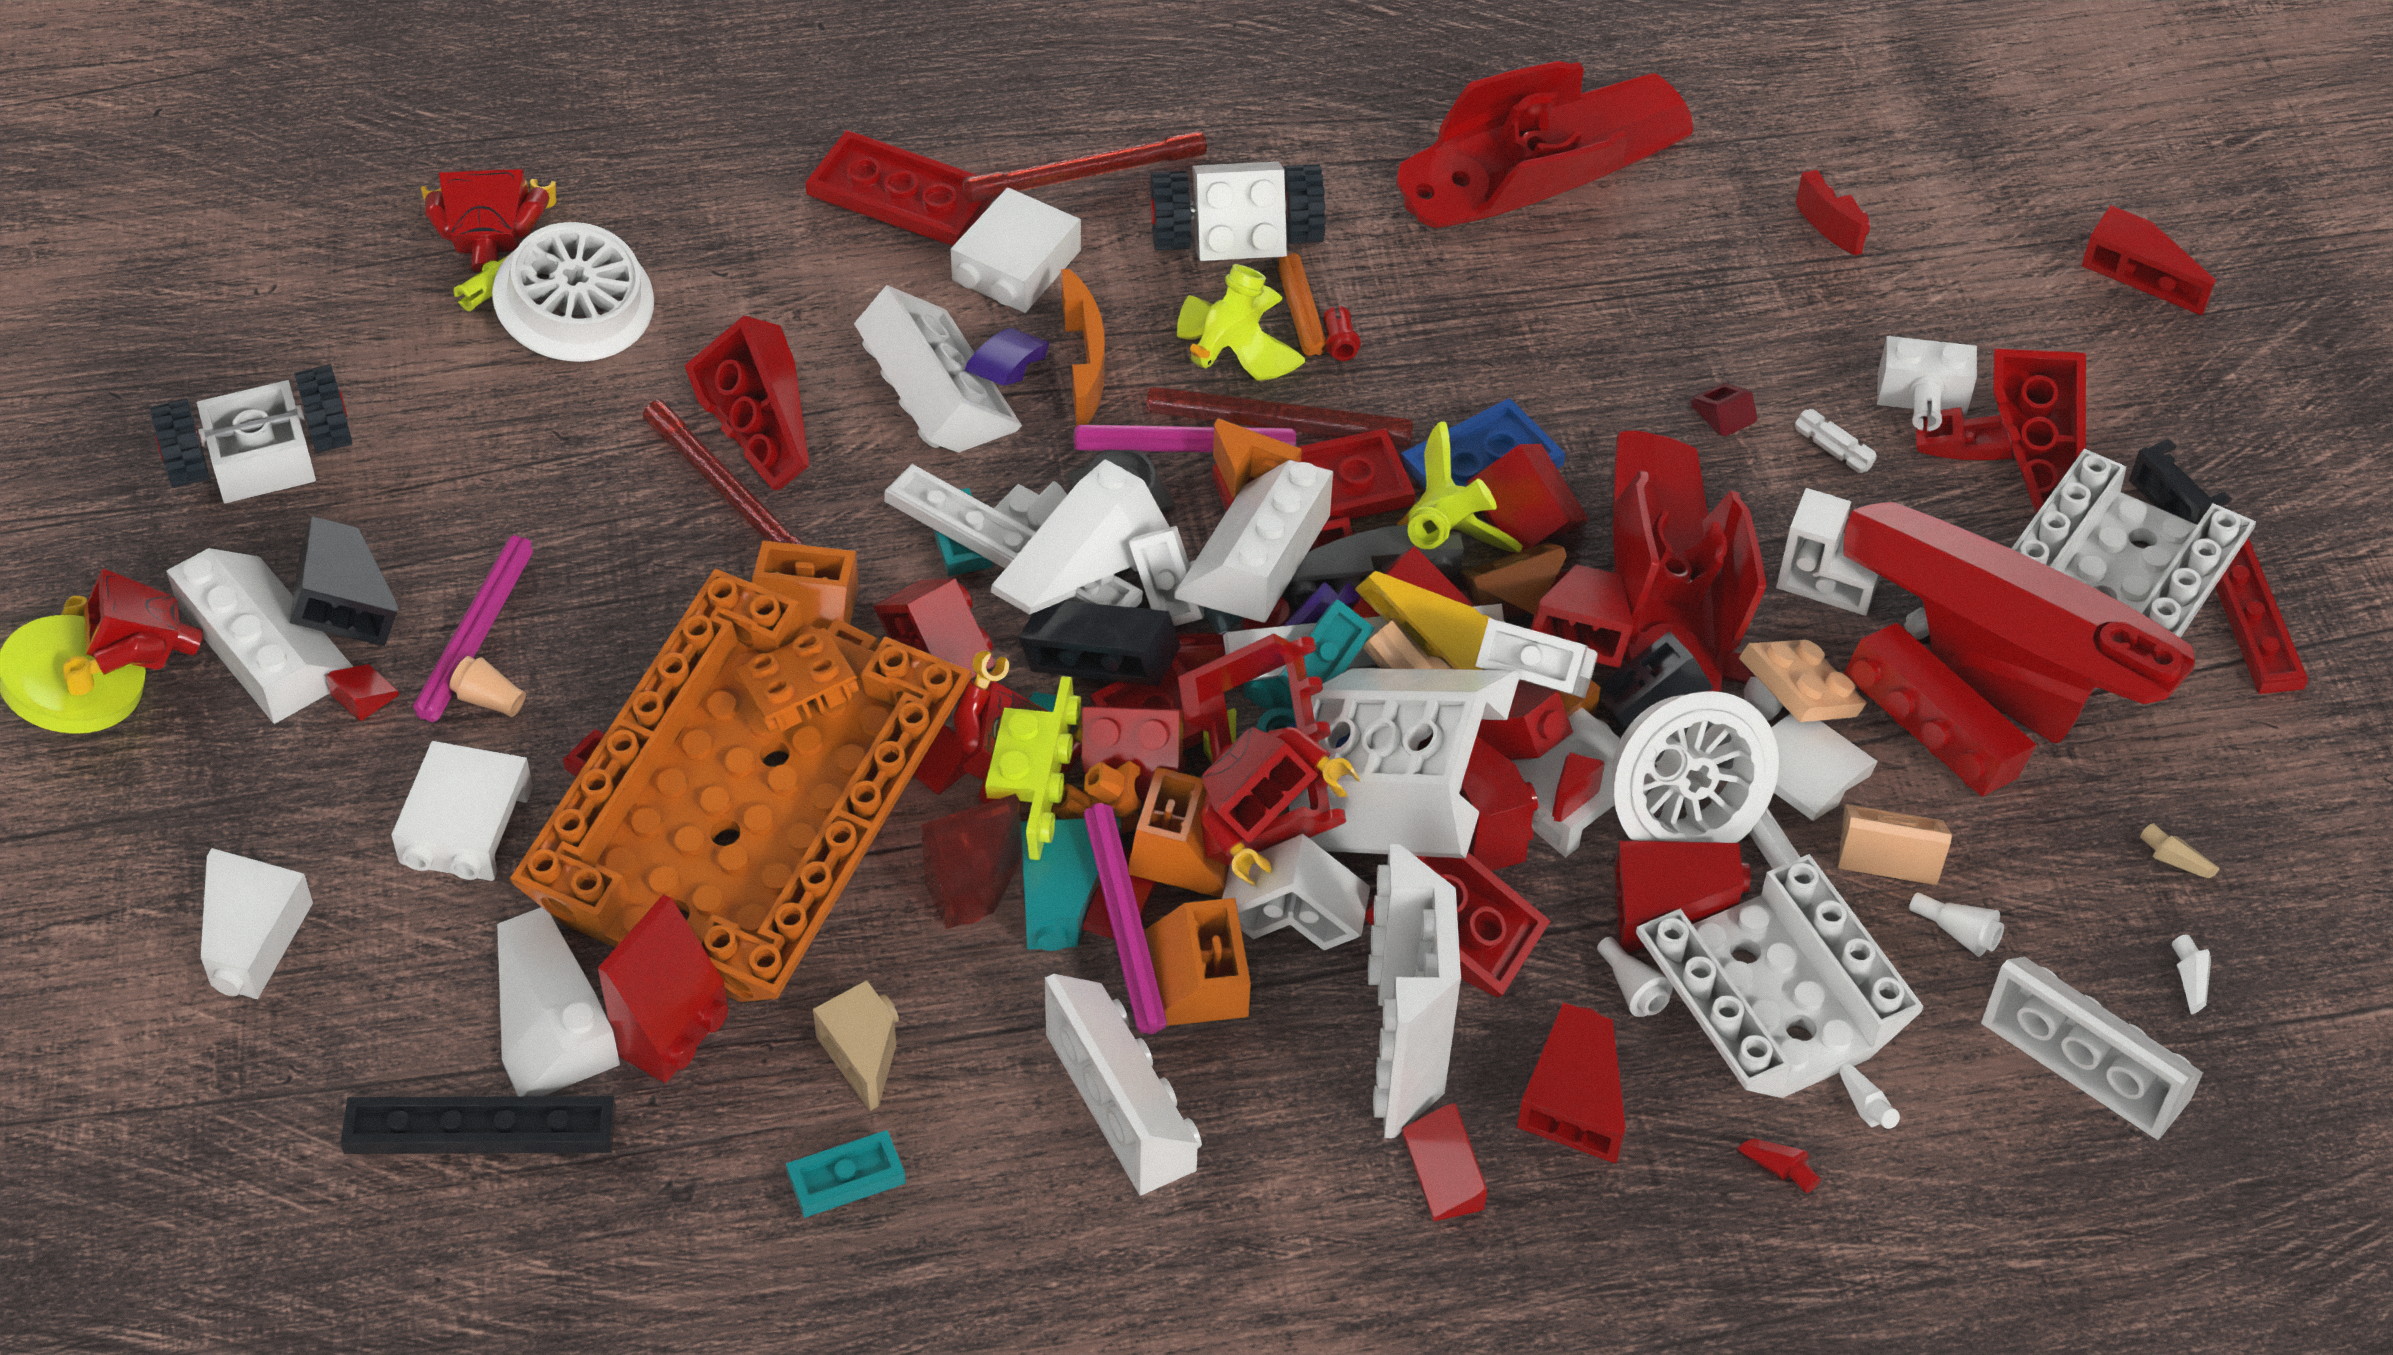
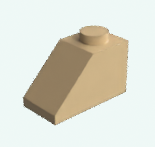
(859, 1038)

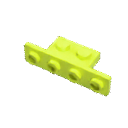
(1030, 759)

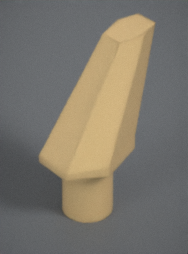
(2177, 853)

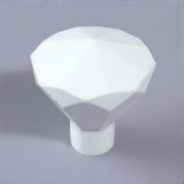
(1761, 698)

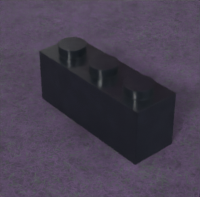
(1101, 642)

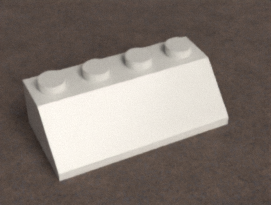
(926, 365)
(1260, 542)
(249, 628)
(2090, 1046)
(1119, 1083)

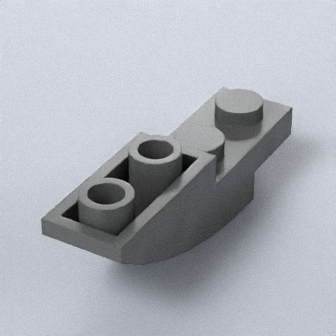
(1361, 554)

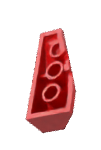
(754, 393)
(2043, 413)

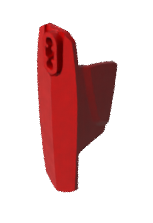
(1534, 138)
(1676, 561)
(2015, 625)

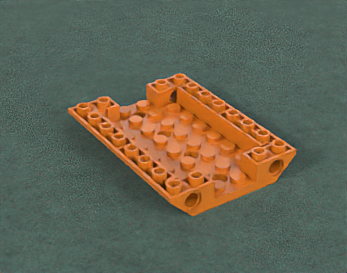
(691, 765)

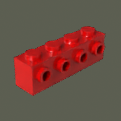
(1939, 709)

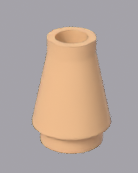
(485, 686)

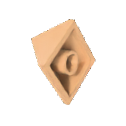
(1893, 844)

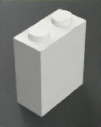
(1016, 249)

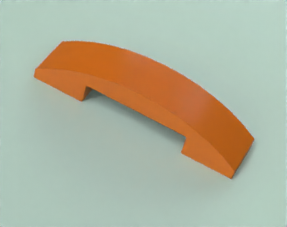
(1083, 315)

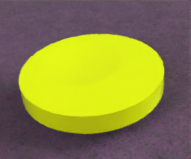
(36, 686)

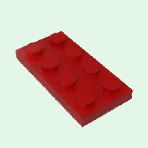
(896, 187)
(1365, 475)

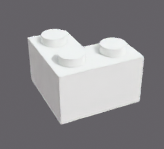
(1815, 556)
(1302, 891)

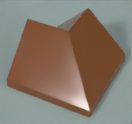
(1515, 579)

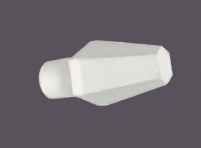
(2194, 971)
(1868, 1099)

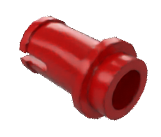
(1342, 339)

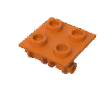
(797, 675)

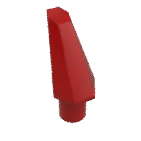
(1782, 1161)

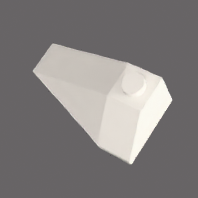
(1082, 540)
(548, 1010)

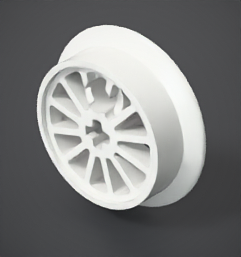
(573, 289)
(1749, 780)

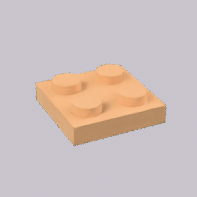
(1803, 680)

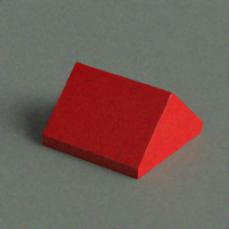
(1530, 497)

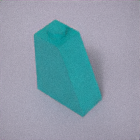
(1059, 886)

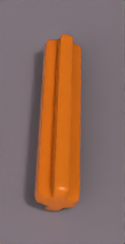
(1301, 305)

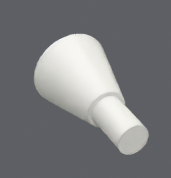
(1970, 925)
(1642, 987)

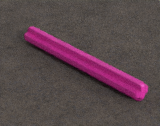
(1159, 437)
(473, 626)
(1125, 919)

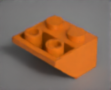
(816, 577)
(1170, 836)
(1200, 962)

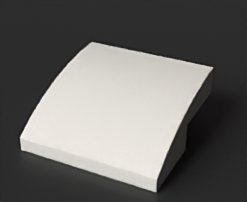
(1816, 765)

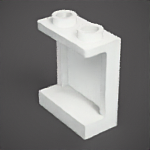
(1537, 657)
(1591, 739)
(460, 810)

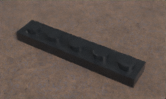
(478, 1125)

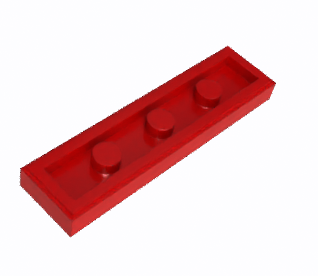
(2259, 625)

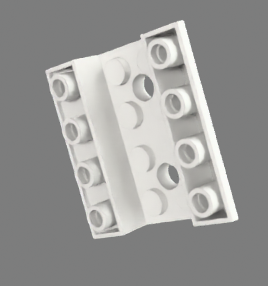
(2089, 534)
(1403, 791)
(1810, 972)
(1418, 986)

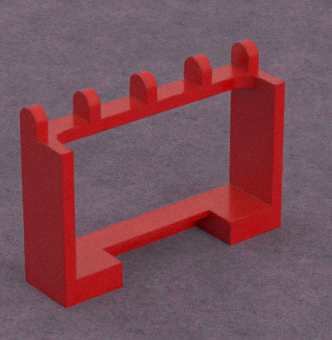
(1205, 708)

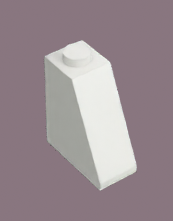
(248, 920)

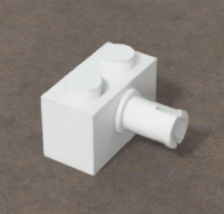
(1926, 377)

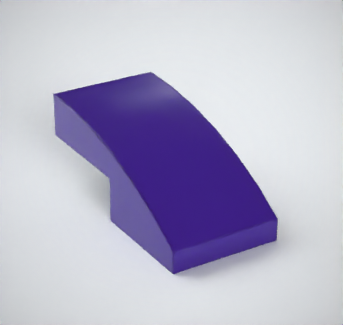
(1006, 356)
(1319, 601)

